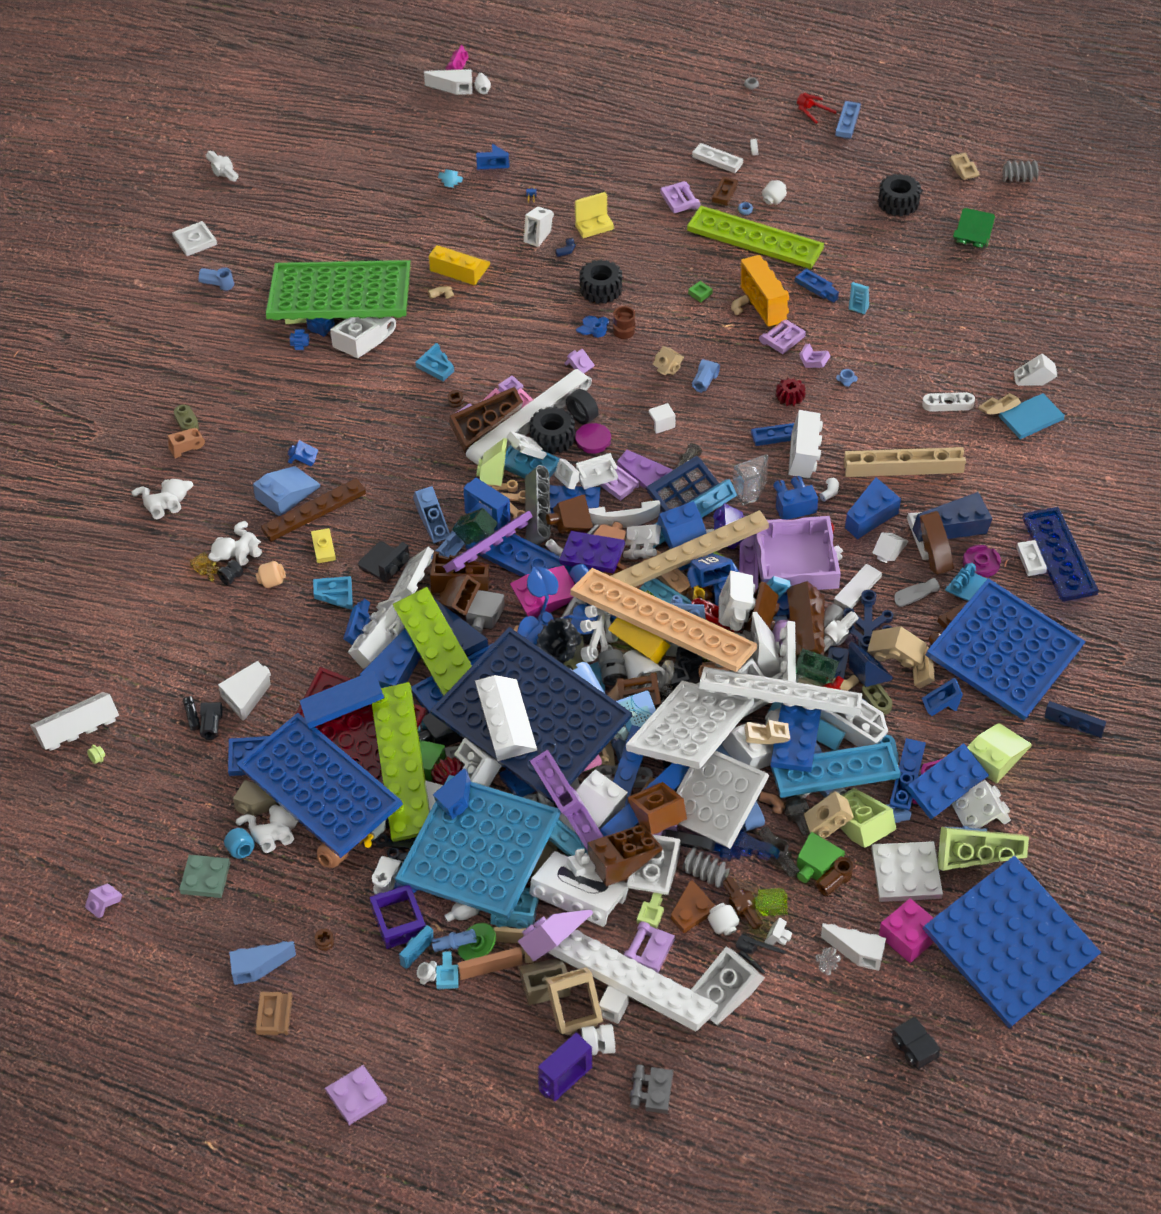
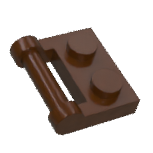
(654, 689)

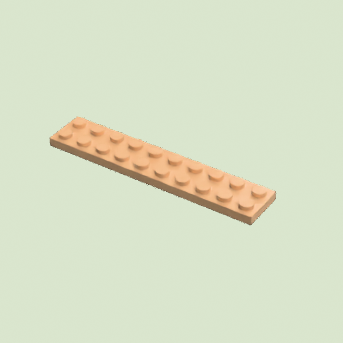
(664, 619)

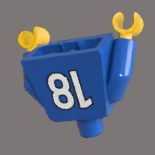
(708, 571)

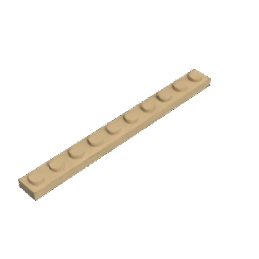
(693, 549)

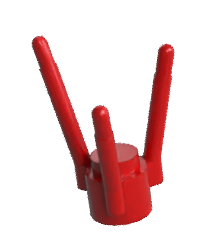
(805, 101)

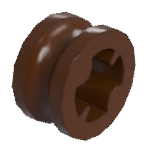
(455, 394)
(328, 944)

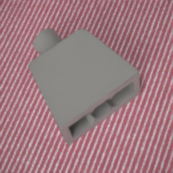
(485, 610)

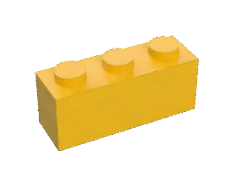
(640, 639)

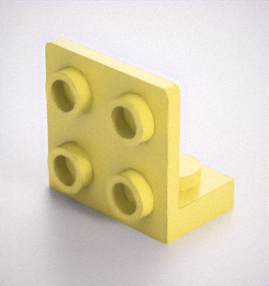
(592, 215)

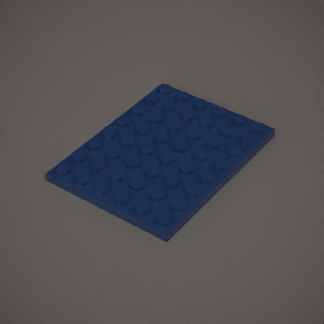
(562, 709)

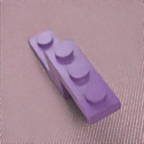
(566, 798)

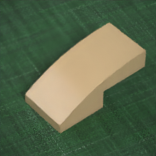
(963, 166)
(996, 406)
(771, 733)

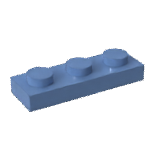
(848, 119)

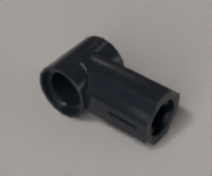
(210, 715)

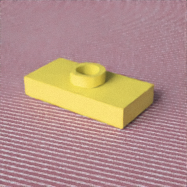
(323, 545)

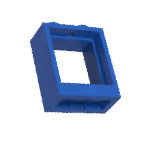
(480, 491)

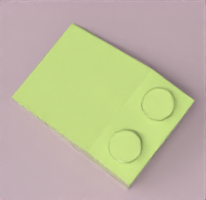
(998, 750)
(870, 821)

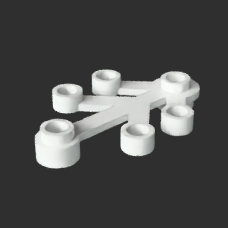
(590, 652)

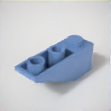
(431, 514)
(256, 962)

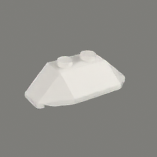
(860, 730)

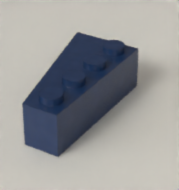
(960, 517)
(467, 636)

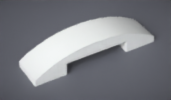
(632, 517)

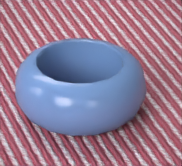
(745, 205)

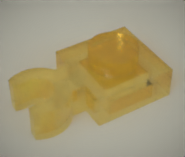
(204, 565)

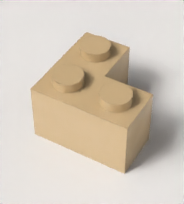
(897, 644)

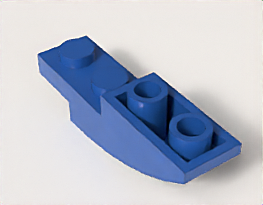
(909, 770)

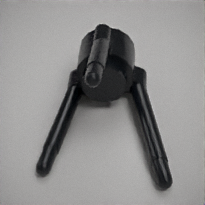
(749, 945)

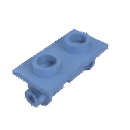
(450, 546)

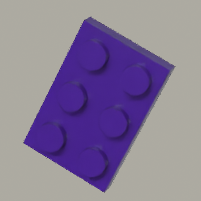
(593, 551)

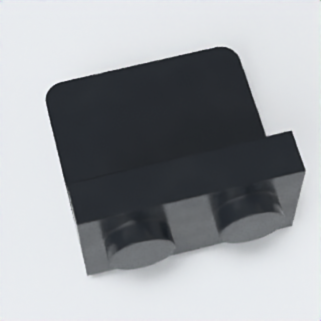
(384, 560)

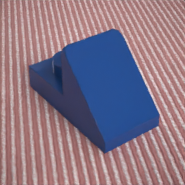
(493, 160)
(942, 697)

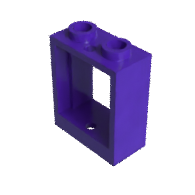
(402, 933)
(564, 1067)

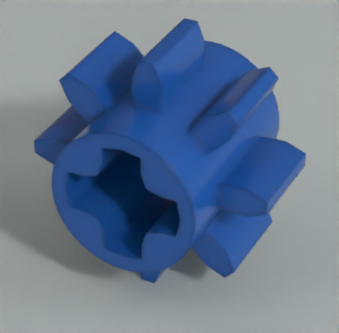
(299, 339)

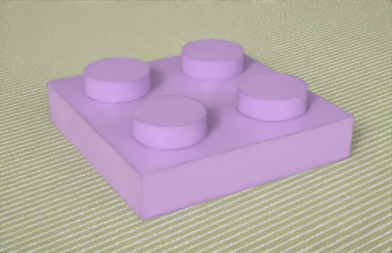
(356, 1095)

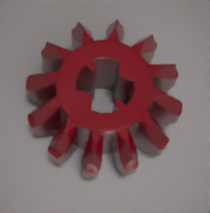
(790, 391)
(445, 768)

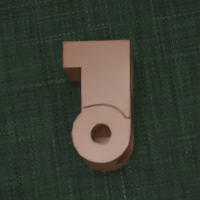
(185, 441)

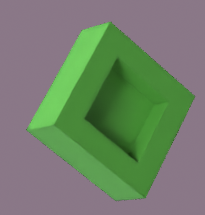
(700, 291)

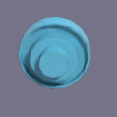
(450, 178)

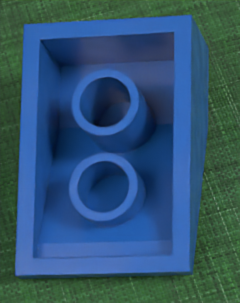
(681, 526)

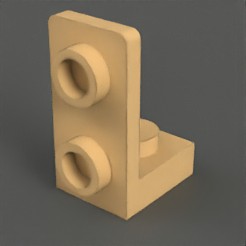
(511, 935)

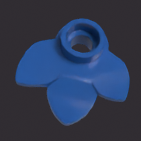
(593, 326)

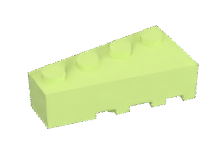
(972, 847)

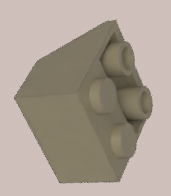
(534, 981)

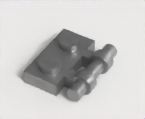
(658, 1090)

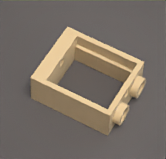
(568, 980)

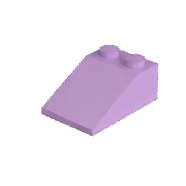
(551, 932)

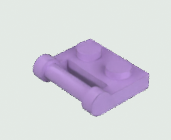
(676, 200)
(786, 339)
(656, 948)

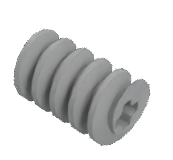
(1020, 170)
(705, 868)

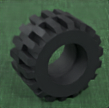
(899, 195)
(600, 281)
(553, 429)

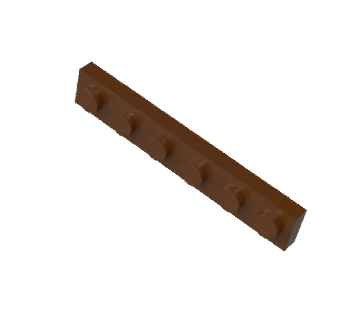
(313, 509)

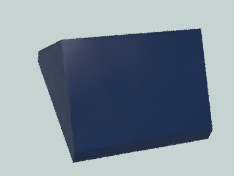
(866, 667)

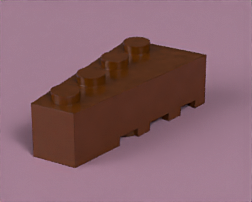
(484, 416)
(807, 612)

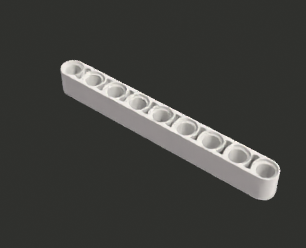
(520, 421)

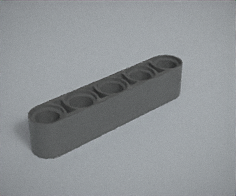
(538, 503)

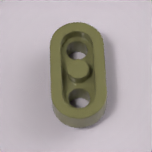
(185, 417)
(878, 699)

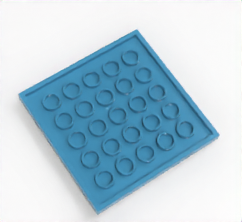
(483, 852)

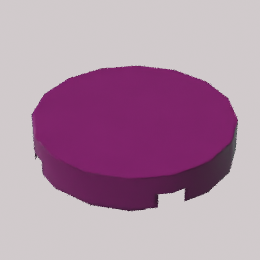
(593, 438)
(985, 560)

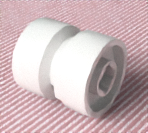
(600, 1039)

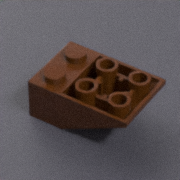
(622, 853)

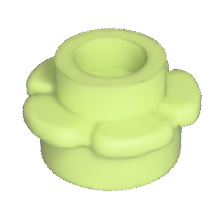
(96, 754)

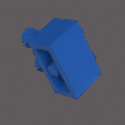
(795, 502)

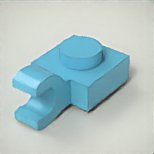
(447, 973)

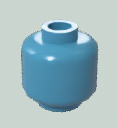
(239, 843)

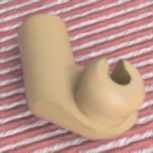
(447, 290)
(849, 683)

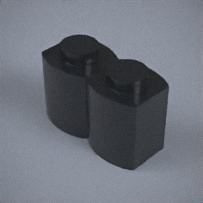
(915, 1043)

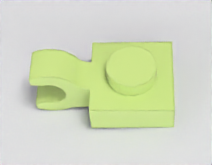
(651, 912)

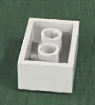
(805, 444)

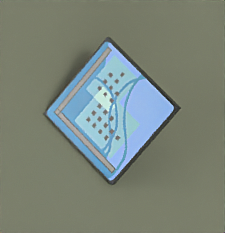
(640, 705)

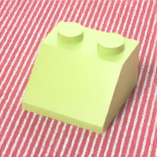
(492, 465)

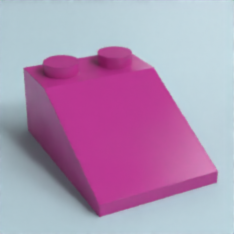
(532, 604)

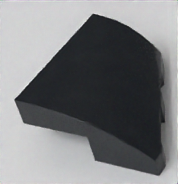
(686, 667)

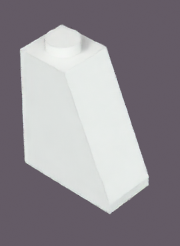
(245, 688)

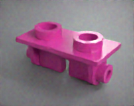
(458, 59)

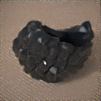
(559, 639)

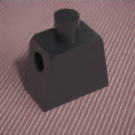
(437, 732)

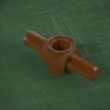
(742, 903)

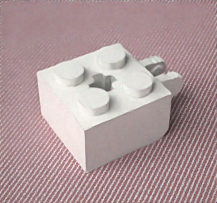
(736, 600)

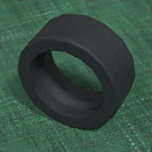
(582, 406)

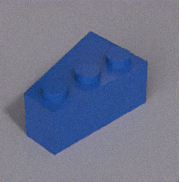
(872, 509)

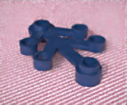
(868, 599)

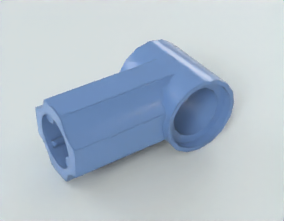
(220, 277)
(706, 372)

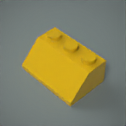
(457, 265)

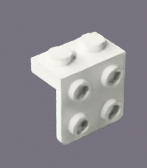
(981, 806)

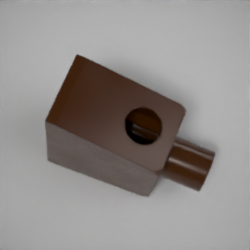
(571, 516)
(459, 594)

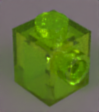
(771, 902)

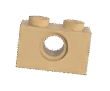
(828, 815)

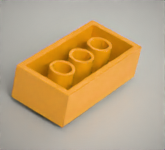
(764, 290)

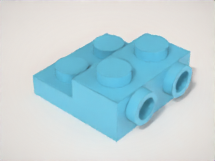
(523, 913)

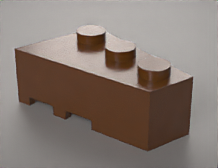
(439, 576)

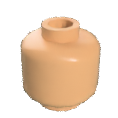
(270, 574)

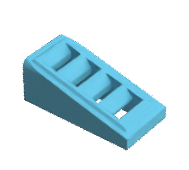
(859, 298)

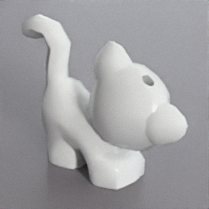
(170, 497)
(228, 548)
(278, 829)

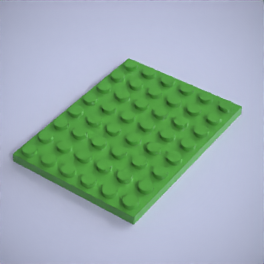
(339, 290)

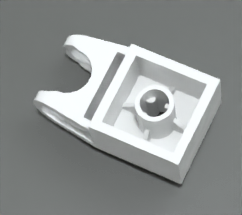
(360, 335)

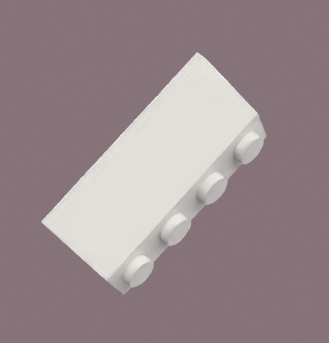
(505, 716)
(75, 720)

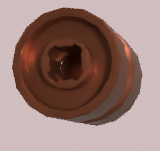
(624, 322)

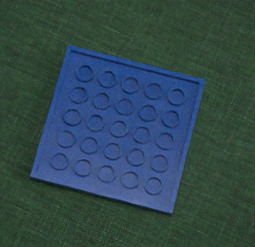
(1005, 649)
(1011, 941)

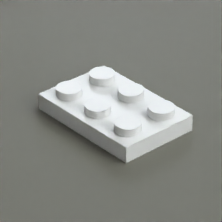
(412, 574)

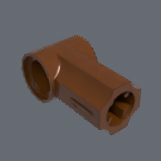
(835, 877)

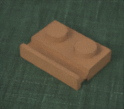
(273, 1013)

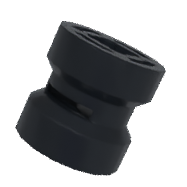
(230, 572)

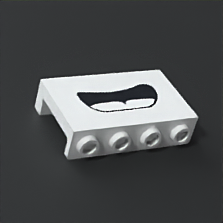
(560, 887)

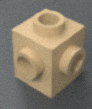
(667, 361)

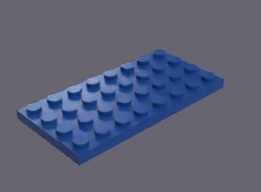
(319, 785)

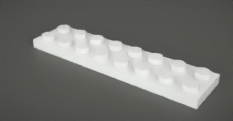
(782, 691)
(635, 980)

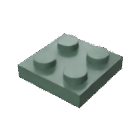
(205, 876)

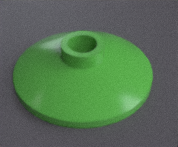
(484, 942)

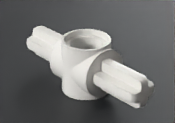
(222, 166)
(838, 631)

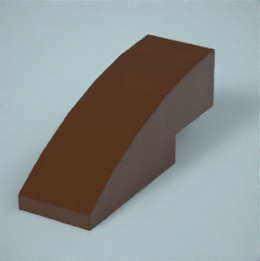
(936, 543)

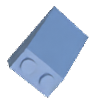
(284, 489)

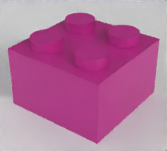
(905, 931)

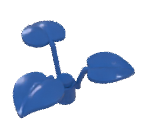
(544, 583)

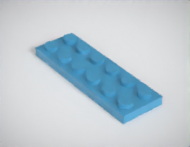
(840, 770)

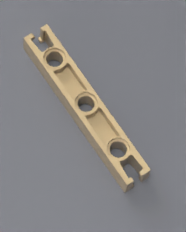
(904, 462)

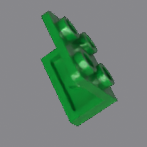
(974, 228)

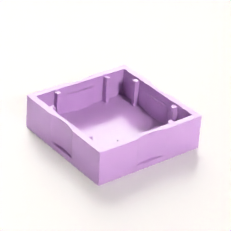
(799, 552)

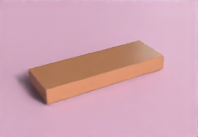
(490, 963)

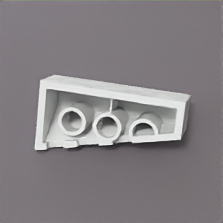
(375, 635)

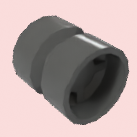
(612, 666)

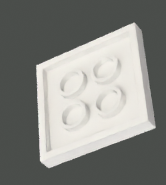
(906, 871)

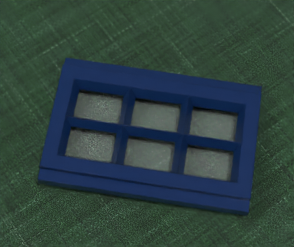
(682, 484)

